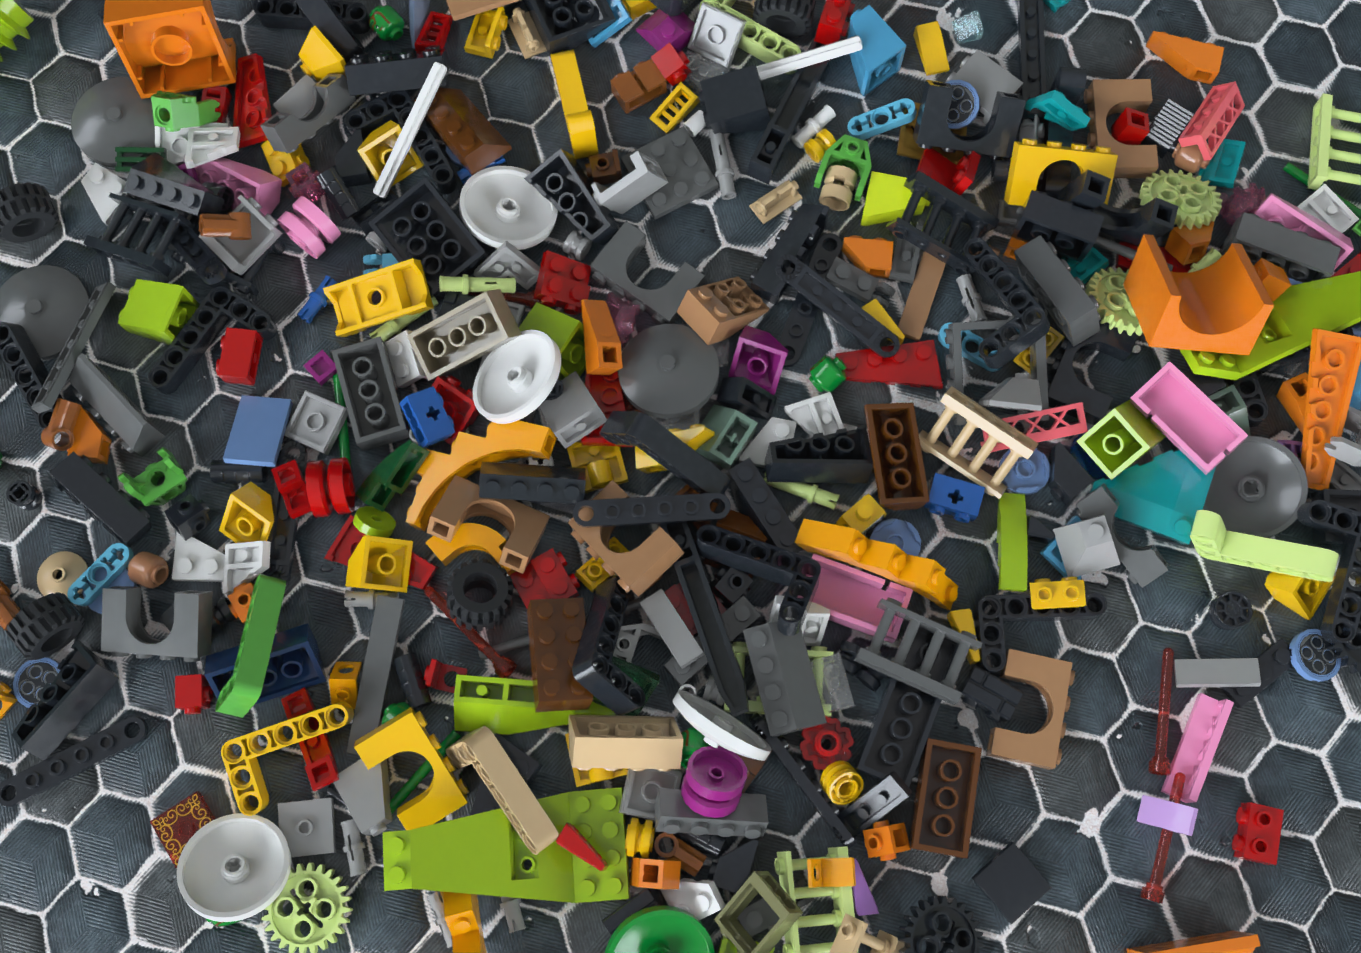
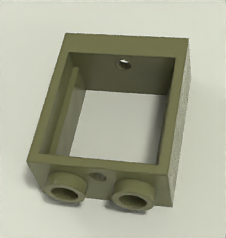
(776, 898)

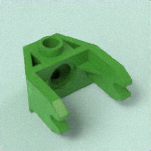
(182, 111)
(840, 153)
(145, 486)

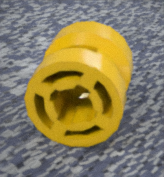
(816, 147)

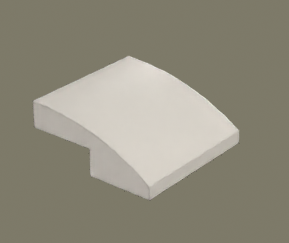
(813, 625)

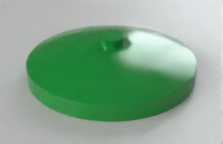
(660, 931)

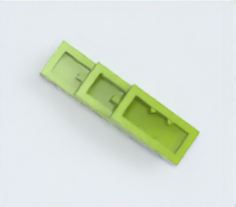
(1012, 542)

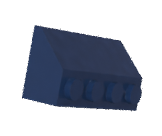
(291, 666)

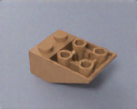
(721, 309)

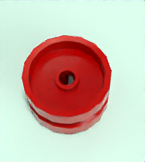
(330, 487)

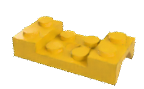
(401, 290)

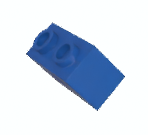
(418, 408)
(967, 496)

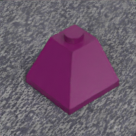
(662, 29)
(759, 358)

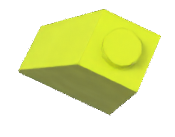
(887, 199)

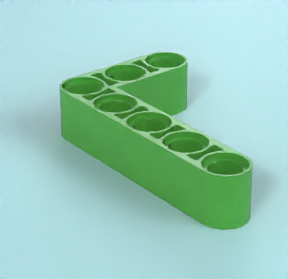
(255, 648)

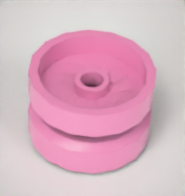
(308, 227)

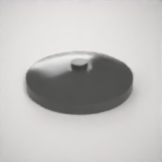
(113, 117)
(45, 304)
(668, 371)
(1258, 488)

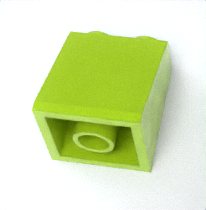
(157, 310)
(564, 331)
(1120, 439)

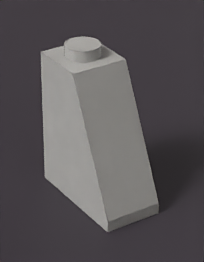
(366, 796)

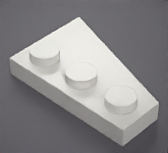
(177, 141)

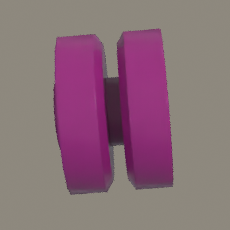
(713, 781)

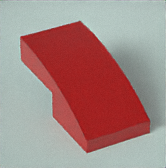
(293, 488)

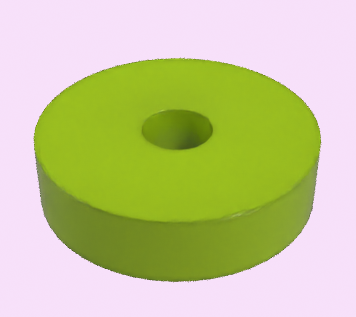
(374, 522)

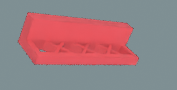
(1214, 113)
(1050, 433)

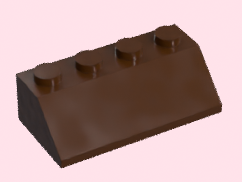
(465, 130)
(896, 455)

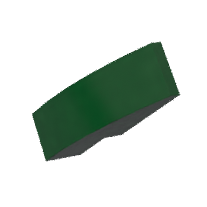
(392, 475)

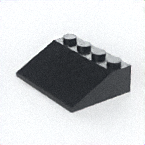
(568, 22)
(429, 230)

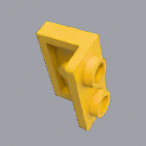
(486, 32)
(283, 162)
(1057, 594)

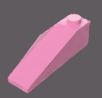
(243, 181)
(1280, 211)

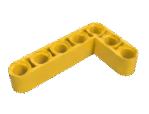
(574, 104)
(276, 740)

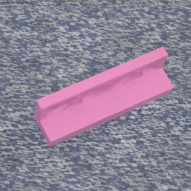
(1198, 745)

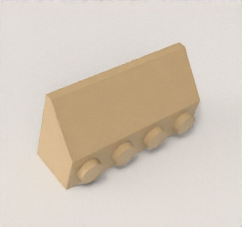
(624, 742)

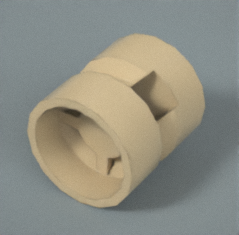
(838, 187)

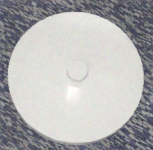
(504, 207)
(517, 377)
(720, 727)
(234, 867)

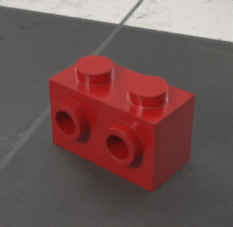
(832, 21)
(239, 356)
(1258, 833)

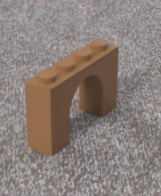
(1112, 97)
(463, 502)
(637, 567)
(1052, 679)

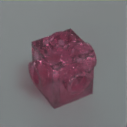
(304, 183)

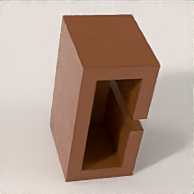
(638, 86)

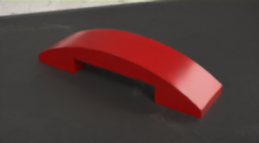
(317, 750)

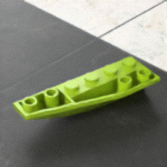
(506, 706)

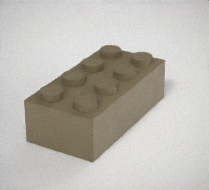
(464, 334)

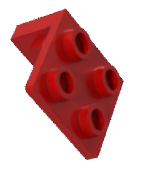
(945, 172)

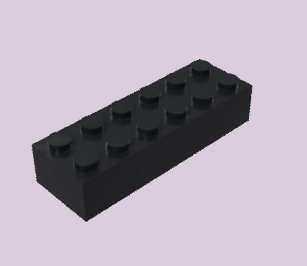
(904, 716)

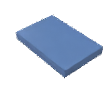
(258, 431)

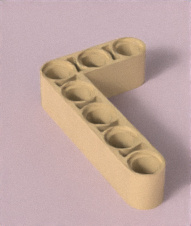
(505, 785)

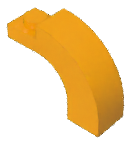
(470, 537)

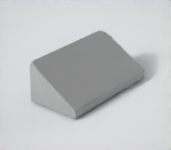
(297, 99)

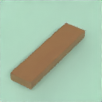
(921, 296)

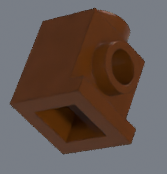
(604, 168)

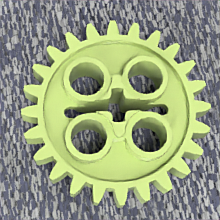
(1196, 200)
(1113, 300)
(288, 926)

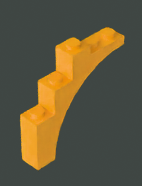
(467, 454)
(879, 557)
(464, 922)

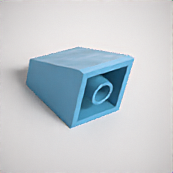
(881, 49)

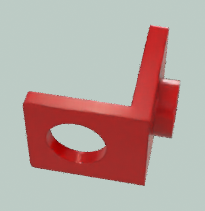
(436, 673)

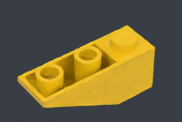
(693, 437)

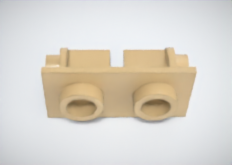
(526, 33)
(776, 201)

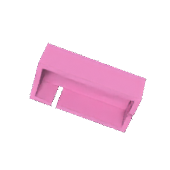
(1188, 418)
(855, 597)

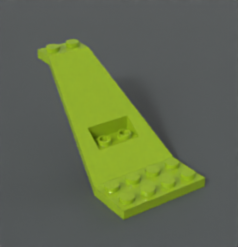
(1316, 304)
(488, 856)

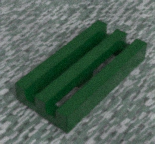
(140, 150)

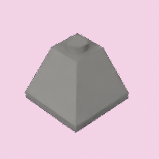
(1015, 393)
(1086, 546)

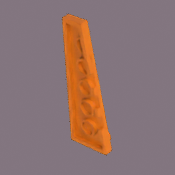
(1329, 391)

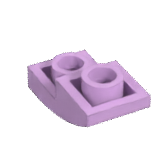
(1167, 815)

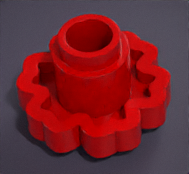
(832, 731)

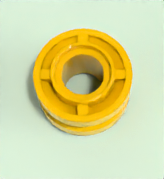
(841, 782)
(640, 838)

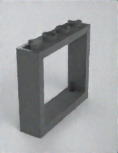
(1038, 362)

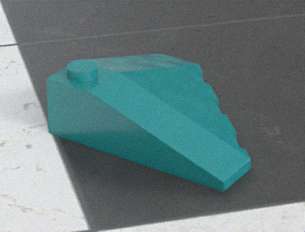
(1161, 495)

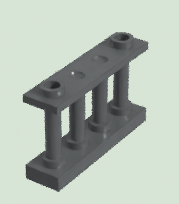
(921, 677)

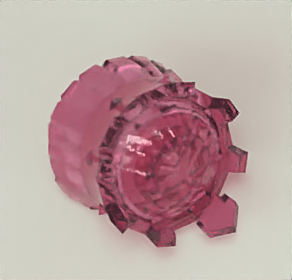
(1241, 201)
(623, 316)

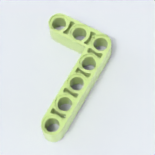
(761, 37)
(1257, 552)

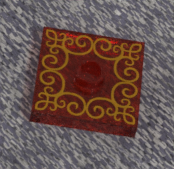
(181, 823)

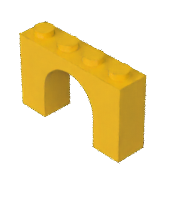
(1032, 158)
(408, 733)

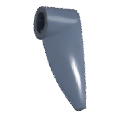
(417, 15)

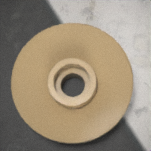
(71, 566)

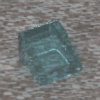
(968, 27)

